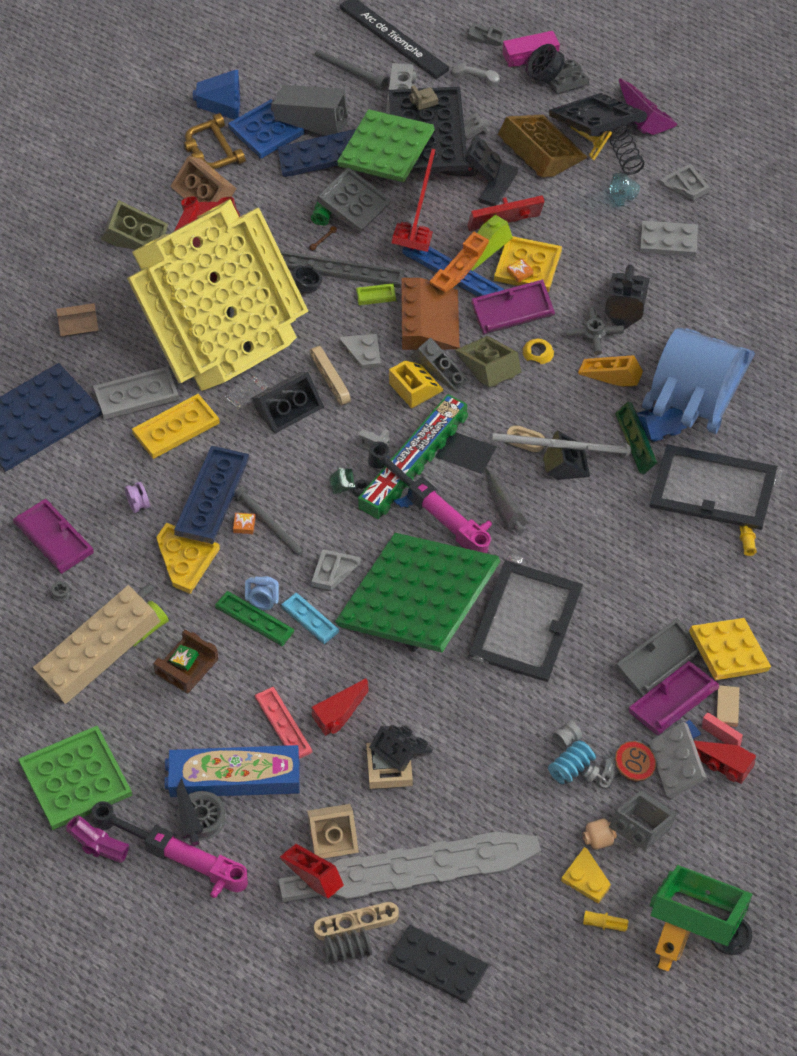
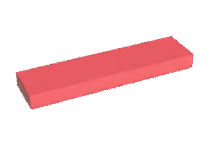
(282, 721)

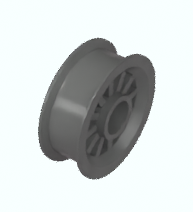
(213, 808)

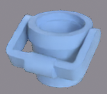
(264, 593)

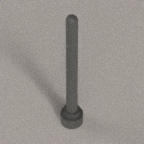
(378, 81)

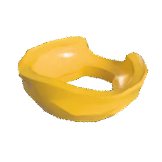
(544, 357)

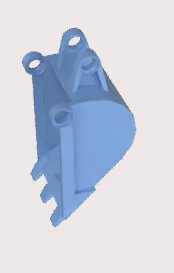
(697, 377)

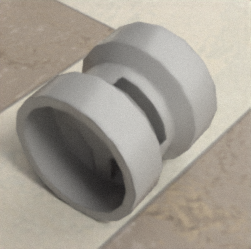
(566, 735)

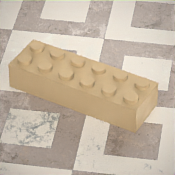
(96, 644)

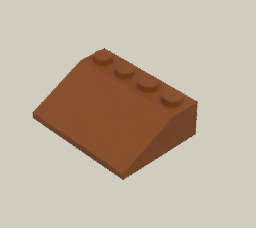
(428, 314)

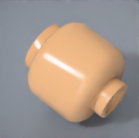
(599, 834)

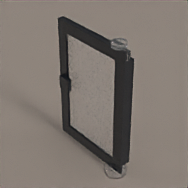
(714, 486)
(525, 620)

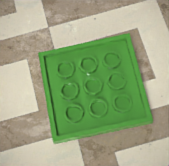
(386, 145)
(74, 776)

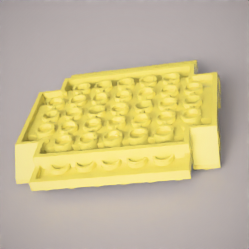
(191, 310)

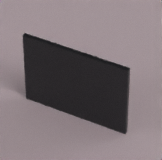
(466, 452)

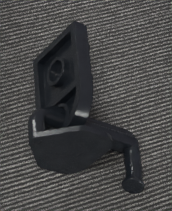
(626, 297)

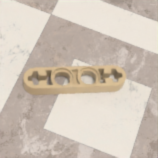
(330, 375)
(355, 918)

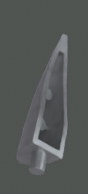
(506, 505)

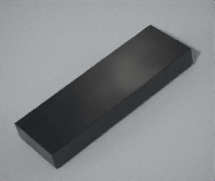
(497, 188)

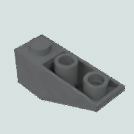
(439, 365)

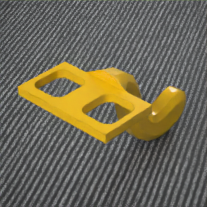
(597, 141)

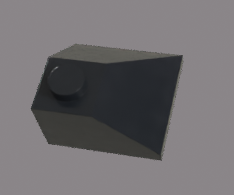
(565, 462)

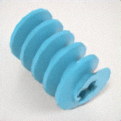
(570, 761)

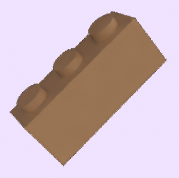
(201, 181)

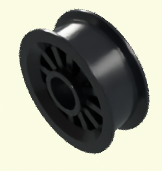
(545, 64)

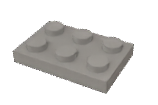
(669, 238)
(677, 760)

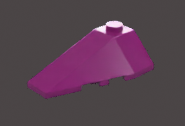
(656, 119)

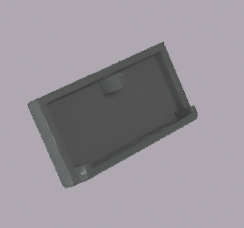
(658, 657)

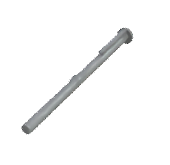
(624, 449)

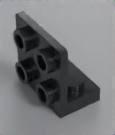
(398, 745)

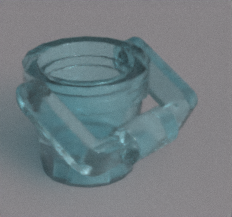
(623, 187)

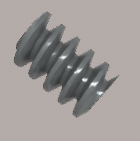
(346, 945)

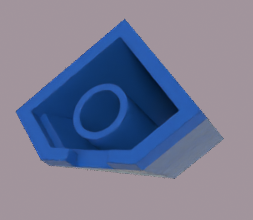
(219, 94)

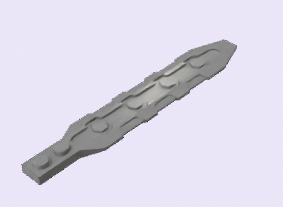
(422, 865)

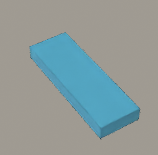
(310, 618)

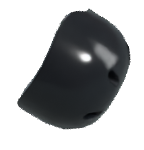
(307, 283)

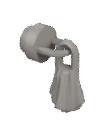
(610, 771)

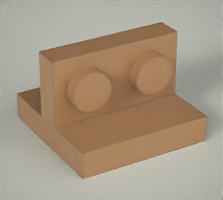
(77, 319)

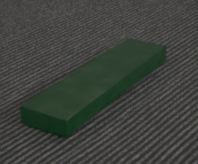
(636, 437)

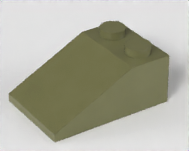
(131, 227)
(490, 360)

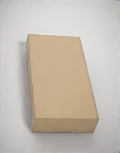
(728, 705)

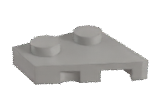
(686, 182)

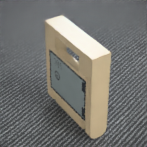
(378, 766)

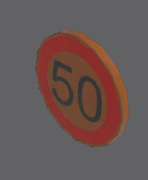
(635, 761)

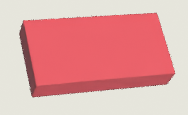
(721, 730)

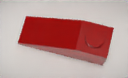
(337, 709)
(313, 870)

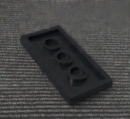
(437, 963)

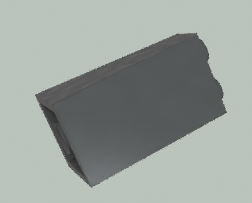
(312, 108)

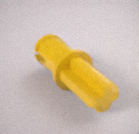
(747, 538)
(605, 921)

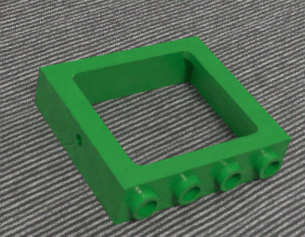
(695, 885)

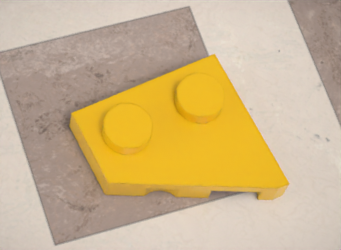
(586, 877)

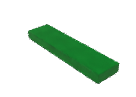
(254, 618)

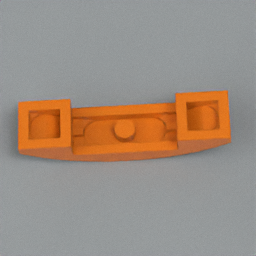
(461, 264)

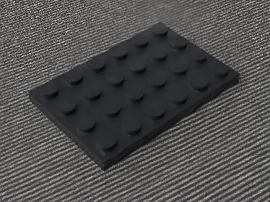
(448, 124)

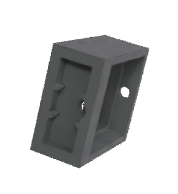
(642, 805)

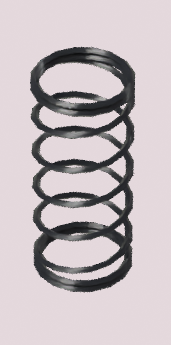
(630, 158)

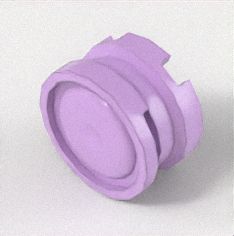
(137, 497)

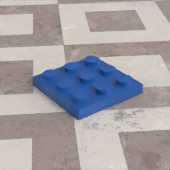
(262, 132)

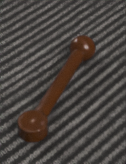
(333, 229)

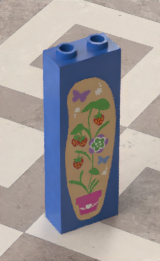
(235, 770)

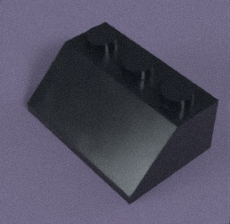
(288, 401)

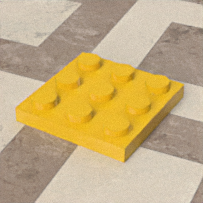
(538, 255)
(729, 648)

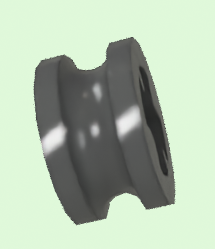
(66, 591)

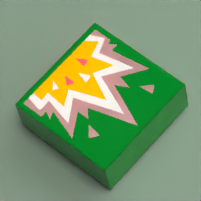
(184, 657)

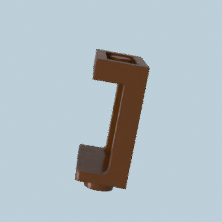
(188, 679)

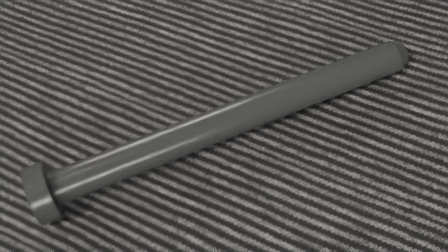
(242, 494)

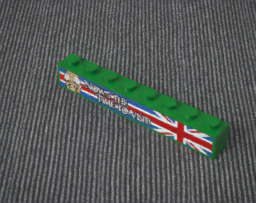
(413, 456)

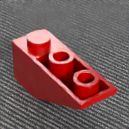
(727, 759)

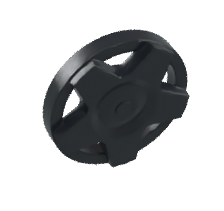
(737, 940)

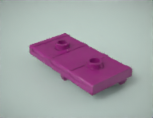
(512, 307)
(53, 535)
(673, 698)

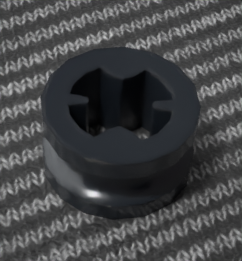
(360, 484)

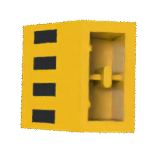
(413, 383)

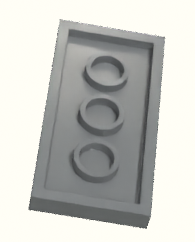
(136, 392)

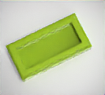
(376, 294)

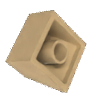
(333, 831)

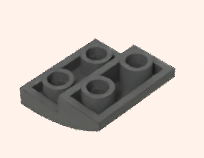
(569, 77)

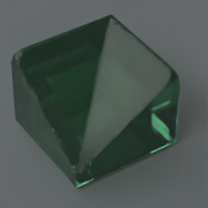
(342, 480)

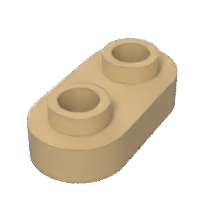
(521, 431)

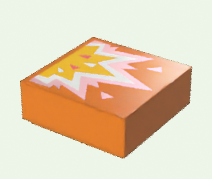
(520, 270)
(244, 523)

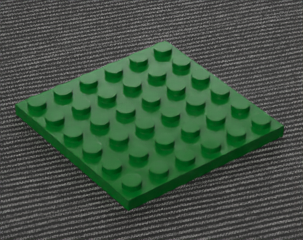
(418, 592)

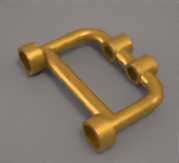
(216, 123)

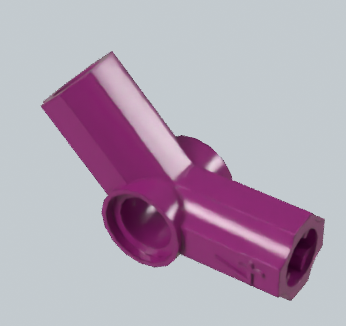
(96, 840)

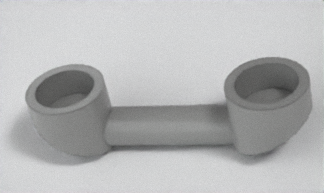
(491, 76)

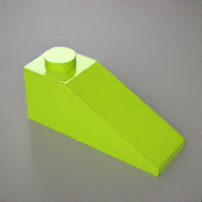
(498, 233)

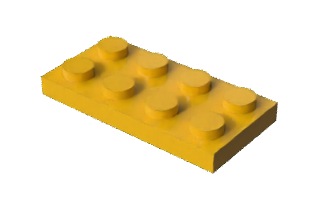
(175, 426)

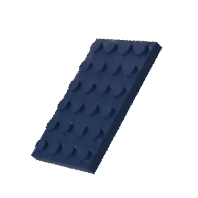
(42, 414)

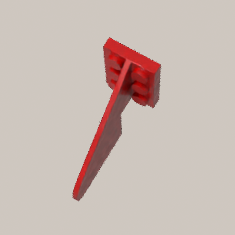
(410, 235)

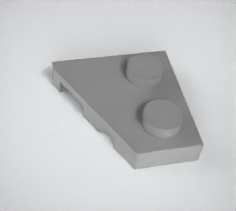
(363, 349)
(333, 568)

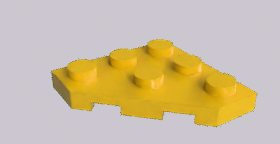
(185, 558)

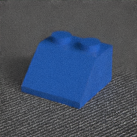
(656, 427)

